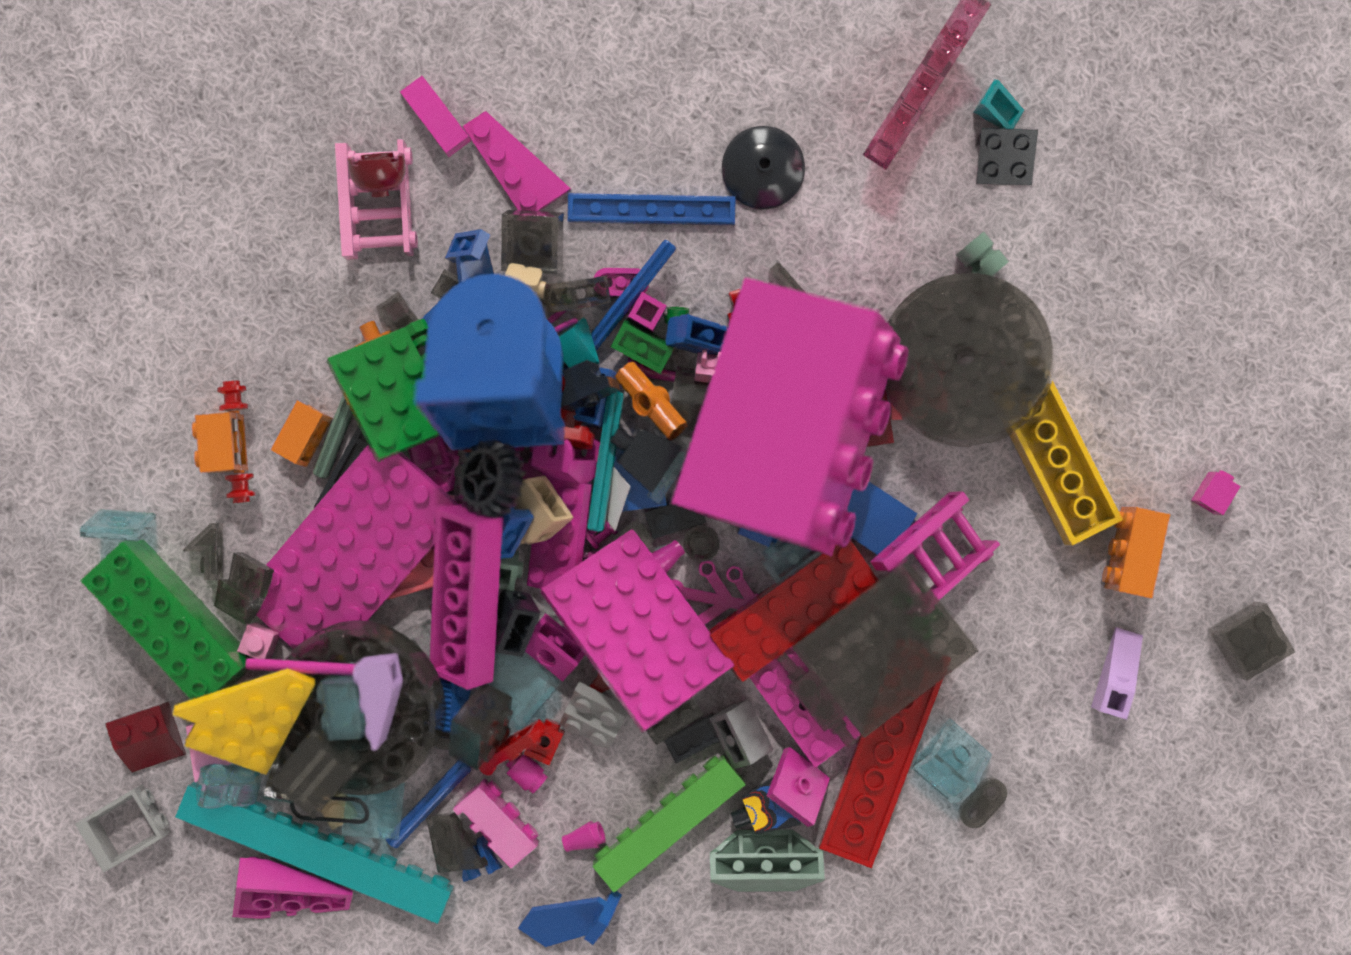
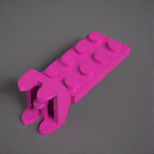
(569, 476)

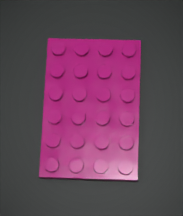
(636, 629)

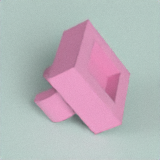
(705, 366)

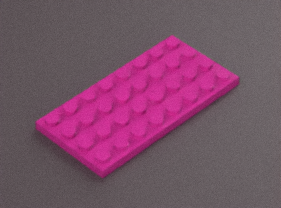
(353, 547)

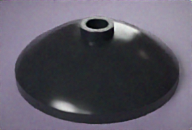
(759, 186)

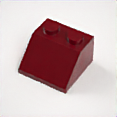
(146, 737)

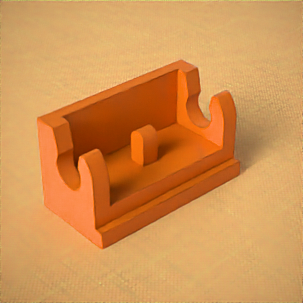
(301, 434)

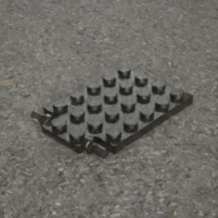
(876, 654)

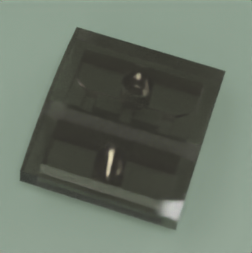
(245, 589)

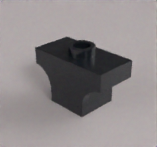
(586, 386)

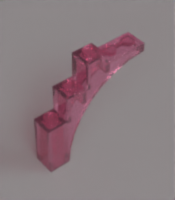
(925, 81)

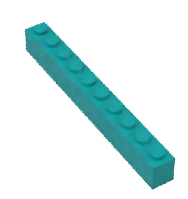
(322, 854)

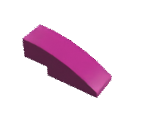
(435, 116)

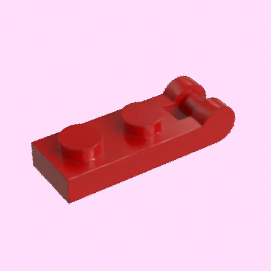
(523, 739)

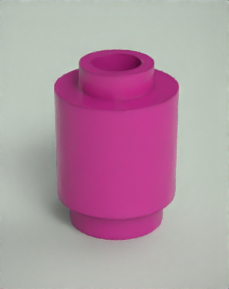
(526, 773)

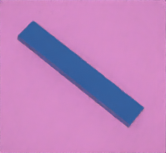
(651, 209)

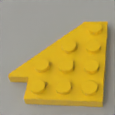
(247, 720)

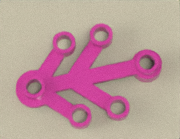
(721, 600)

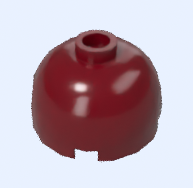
(377, 172)

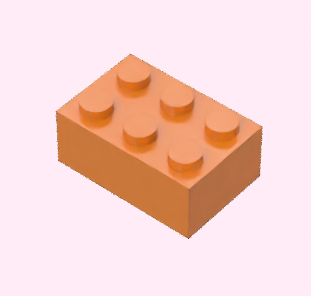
(1136, 551)

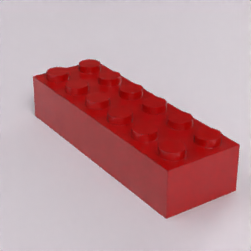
(791, 609)

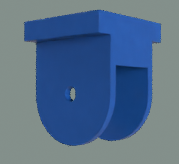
(492, 367)

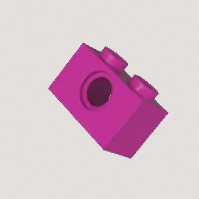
(554, 648)

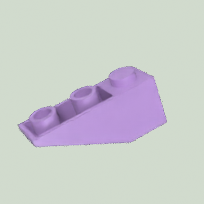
(1119, 674)
(379, 688)

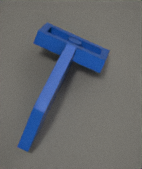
(470, 254)
(570, 920)

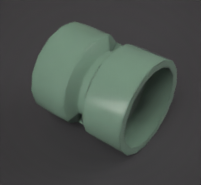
(982, 256)

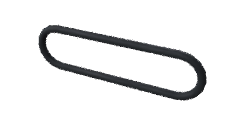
(339, 820)

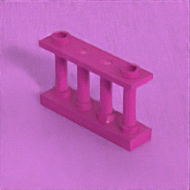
(931, 525)

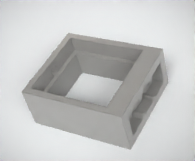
(98, 840)

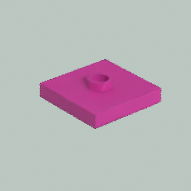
(798, 786)

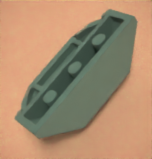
(766, 862)

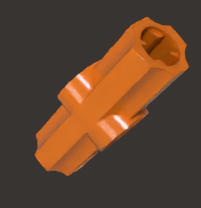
(651, 401)

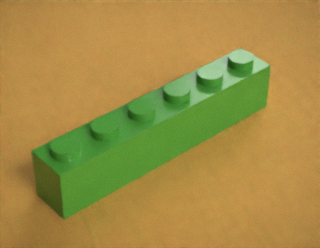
(668, 822)

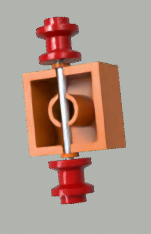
(223, 442)

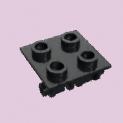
(1006, 156)

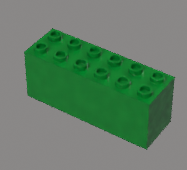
(167, 619)

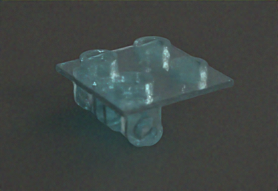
(384, 815)

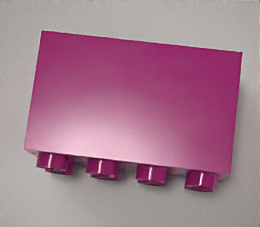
(791, 416)

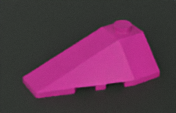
(272, 887)

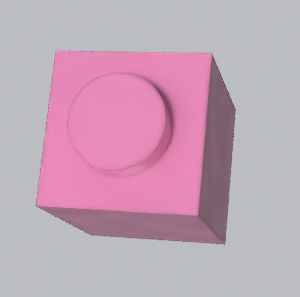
(258, 641)

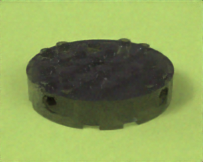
(1009, 368)
(417, 715)

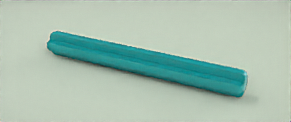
(605, 463)

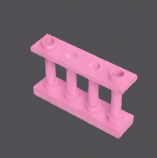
(351, 215)

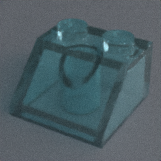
(952, 762)

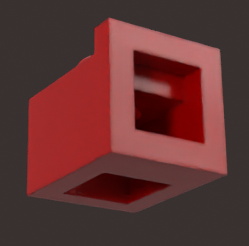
(545, 753)

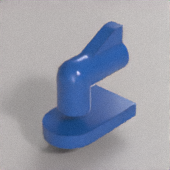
(483, 850)

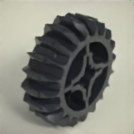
(495, 462)

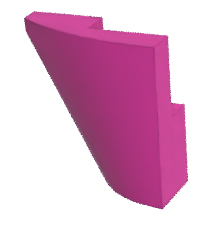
(436, 461)

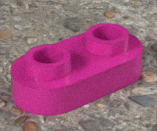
(621, 279)

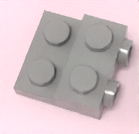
(593, 716)

